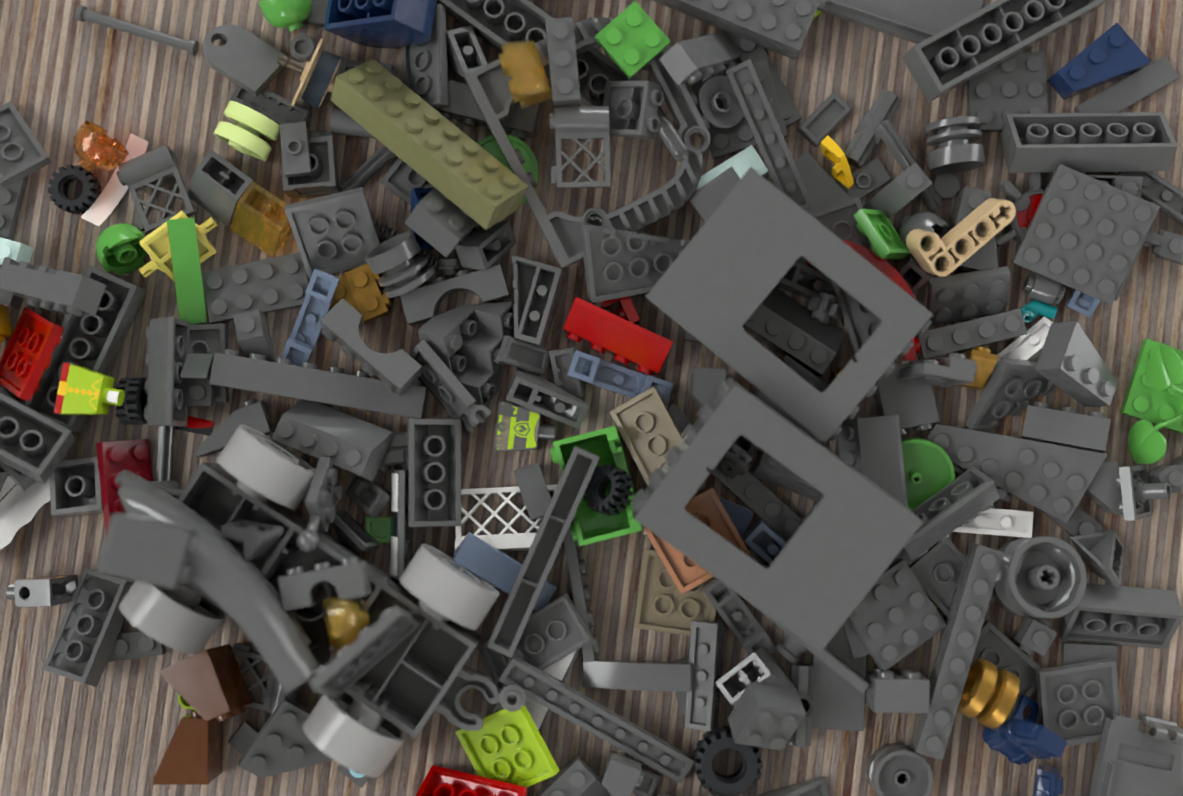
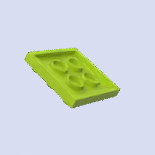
(509, 749)

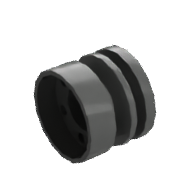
(954, 145)
(401, 268)

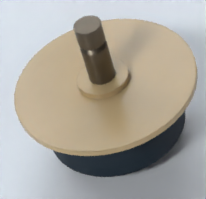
(315, 77)

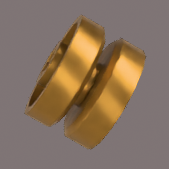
(988, 693)

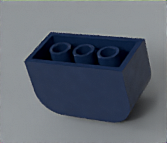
(381, 21)

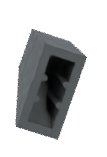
(900, 191)

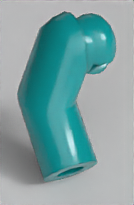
(1036, 308)

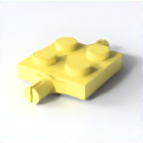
(158, 246)

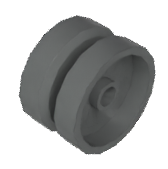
(898, 759)

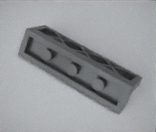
(707, 659)

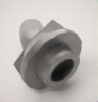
(511, 696)

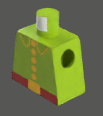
(86, 392)

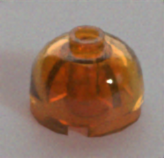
(97, 149)

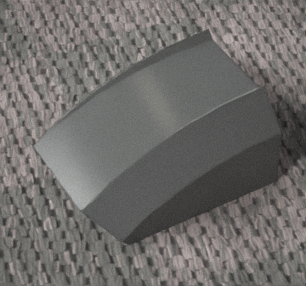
(324, 169)

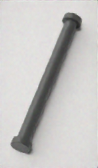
(83, 14)

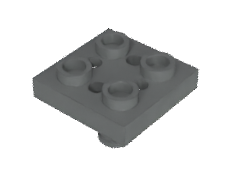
(1138, 492)

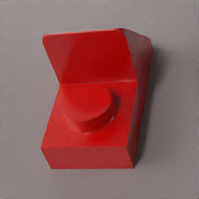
(625, 310)

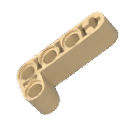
(990, 215)

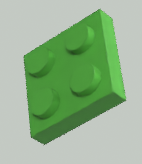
(632, 39)
(881, 233)

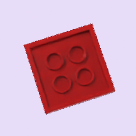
(28, 353)

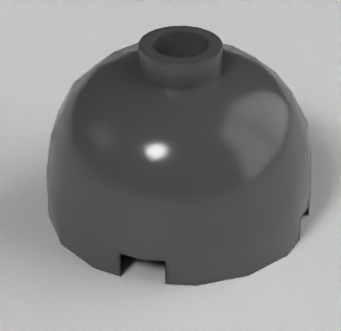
(921, 220)

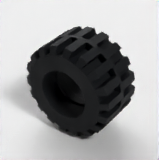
(726, 784)

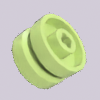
(248, 129)

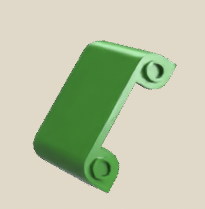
(588, 524)

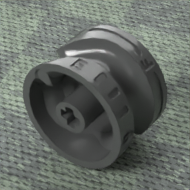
(1039, 578)

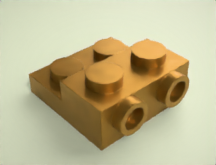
(363, 293)

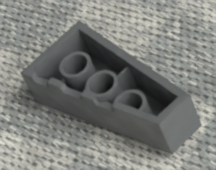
(51, 288)

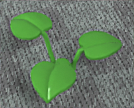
(1163, 372)

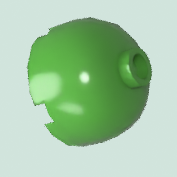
(286, 12)
(120, 248)

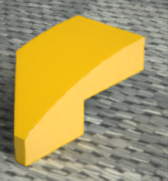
(841, 170)

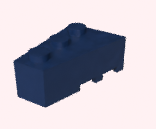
(1101, 62)

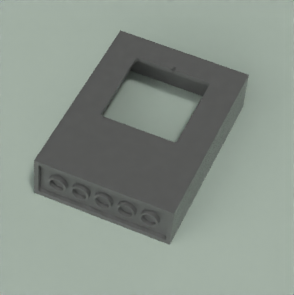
(736, 266)
(830, 556)

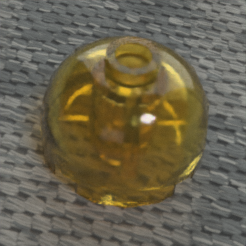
(344, 621)

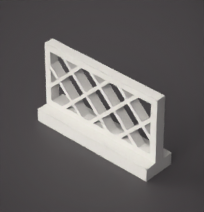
(500, 541)

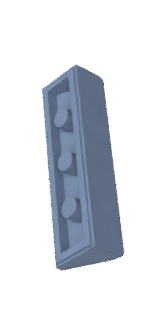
(495, 567)

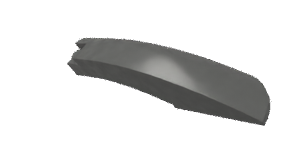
(231, 582)

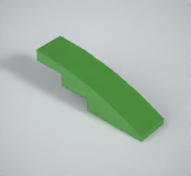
(187, 270)

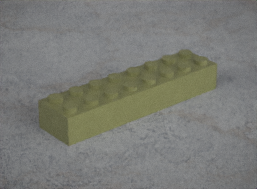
(429, 143)

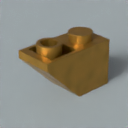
(985, 365)

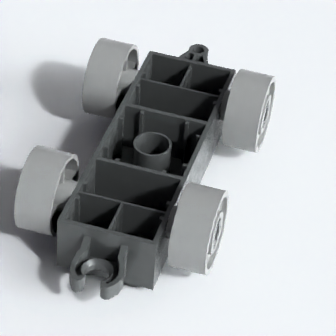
(420, 675)

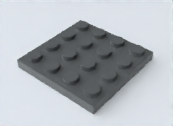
(1085, 234)

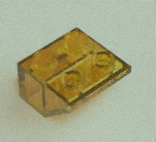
(526, 71)
(261, 219)

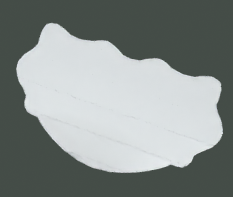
(20, 507)

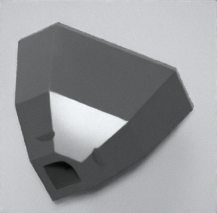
(470, 344)

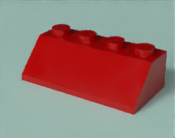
(616, 336)
(450, 782)

